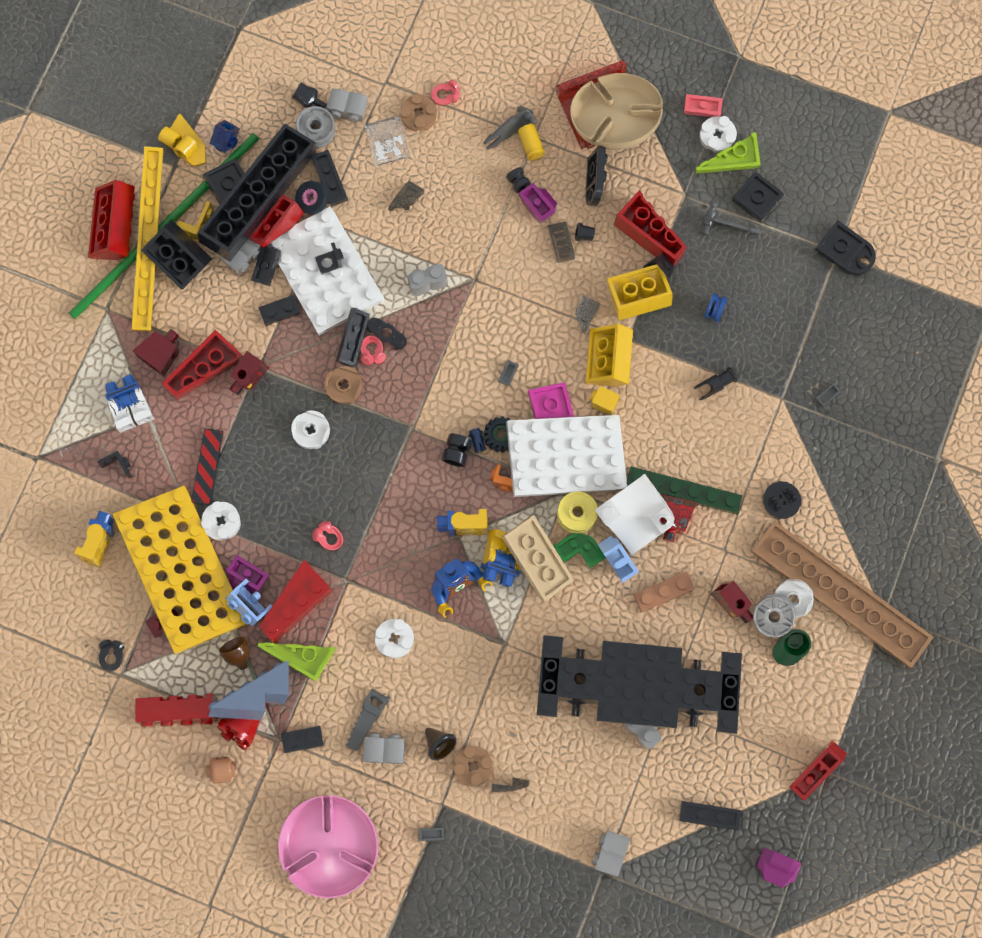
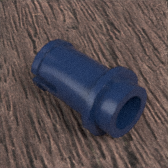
(477, 440)

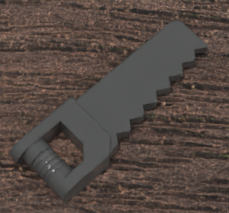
(366, 719)

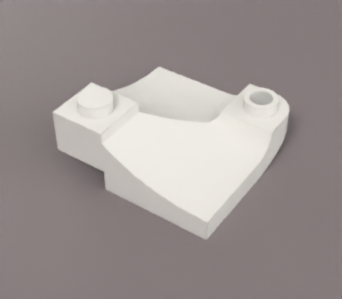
(636, 514)

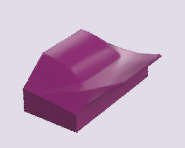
(538, 202)
(241, 569)
(778, 868)

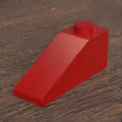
(277, 221)
(818, 770)

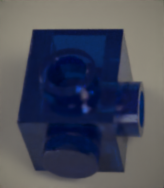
(224, 136)

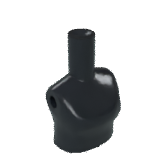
(307, 96)

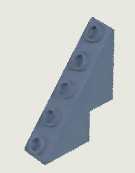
(251, 697)

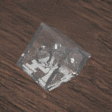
(386, 140)

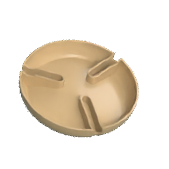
(617, 111)

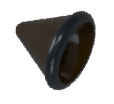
(439, 743)

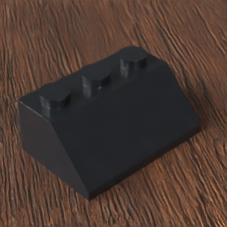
(176, 254)

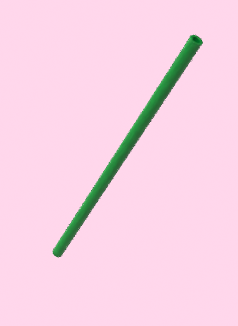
(174, 215)

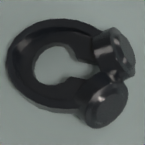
(104, 647)

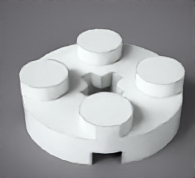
(719, 124)
(312, 440)
(219, 510)
(803, 592)
(396, 627)

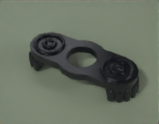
(396, 339)

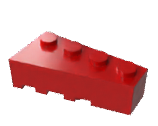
(649, 230)
(202, 365)
(297, 599)
(174, 710)

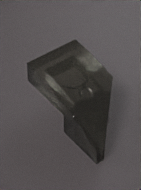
(407, 196)
(585, 312)
(517, 784)

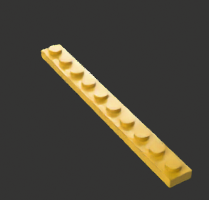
(147, 230)

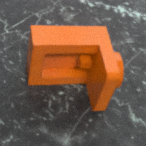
(500, 481)

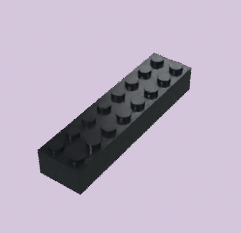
(257, 192)

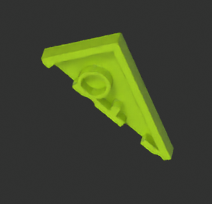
(738, 157)
(305, 659)

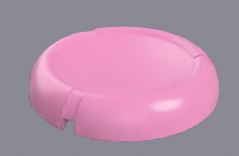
(328, 846)

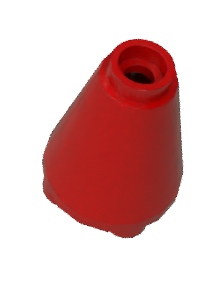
(239, 730)

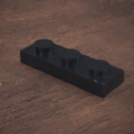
(329, 177)
(352, 337)
(709, 815)

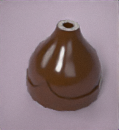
(236, 652)

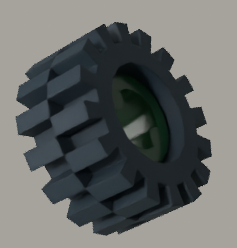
(491, 431)

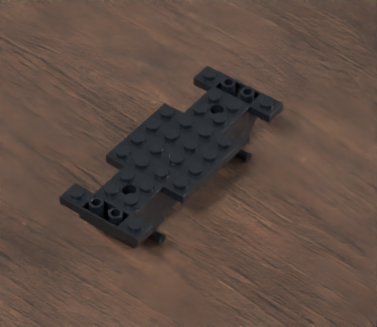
(639, 685)

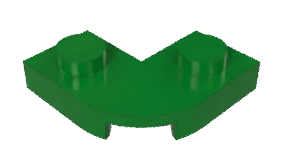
(580, 544)

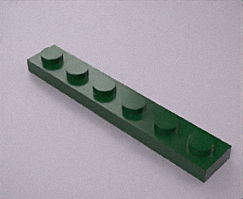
(689, 491)

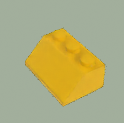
(639, 292)
(609, 355)

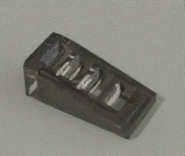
(561, 253)

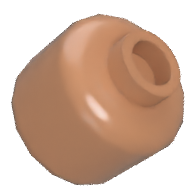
(220, 770)

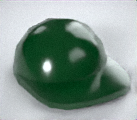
(792, 647)

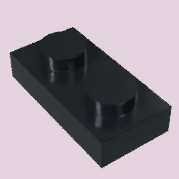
(266, 265)
(279, 310)
(302, 739)

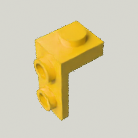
(191, 230)

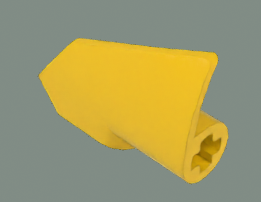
(184, 142)

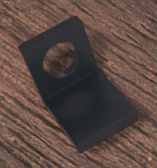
(336, 257)
(663, 263)
(114, 457)

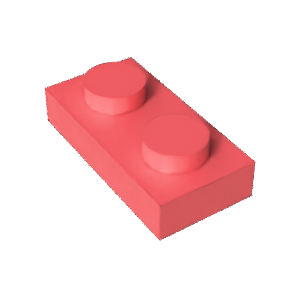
(702, 105)

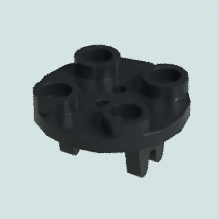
(789, 495)

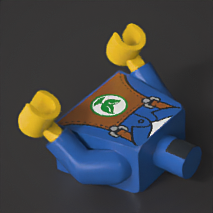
(453, 579)

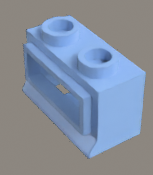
(618, 558)
(247, 615)

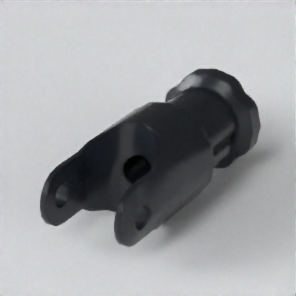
(718, 382)

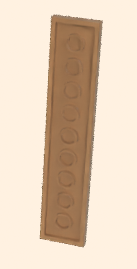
(843, 595)

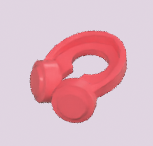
(450, 86)
(367, 358)
(319, 537)

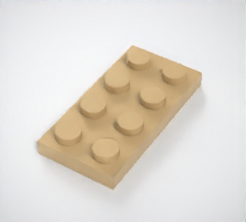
(537, 558)

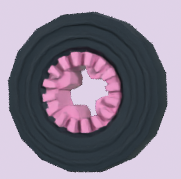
(314, 189)

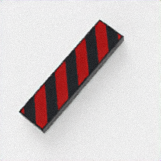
(207, 467)

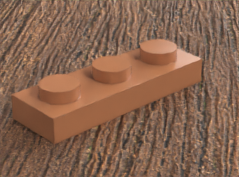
(664, 592)

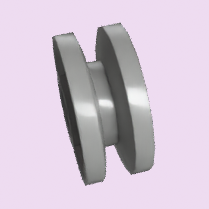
(316, 116)
(770, 626)

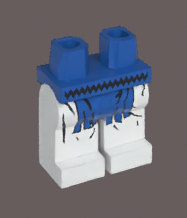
(124, 398)

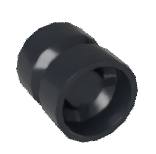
(456, 450)

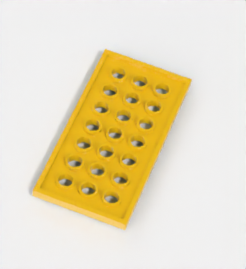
(155, 589)

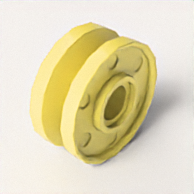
(585, 504)

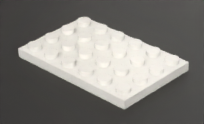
(328, 295)
(566, 455)

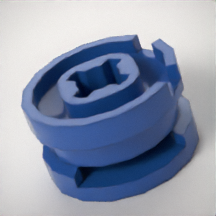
(717, 308)

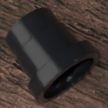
(584, 232)

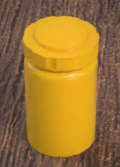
(531, 142)

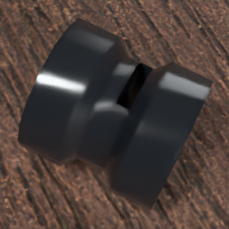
(518, 179)

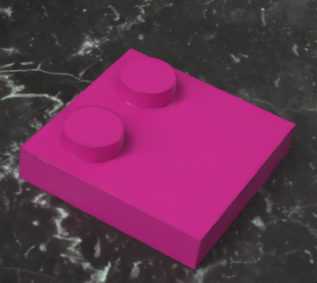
(550, 402)

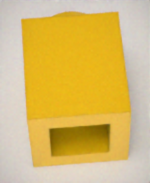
(604, 400)

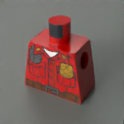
(682, 514)

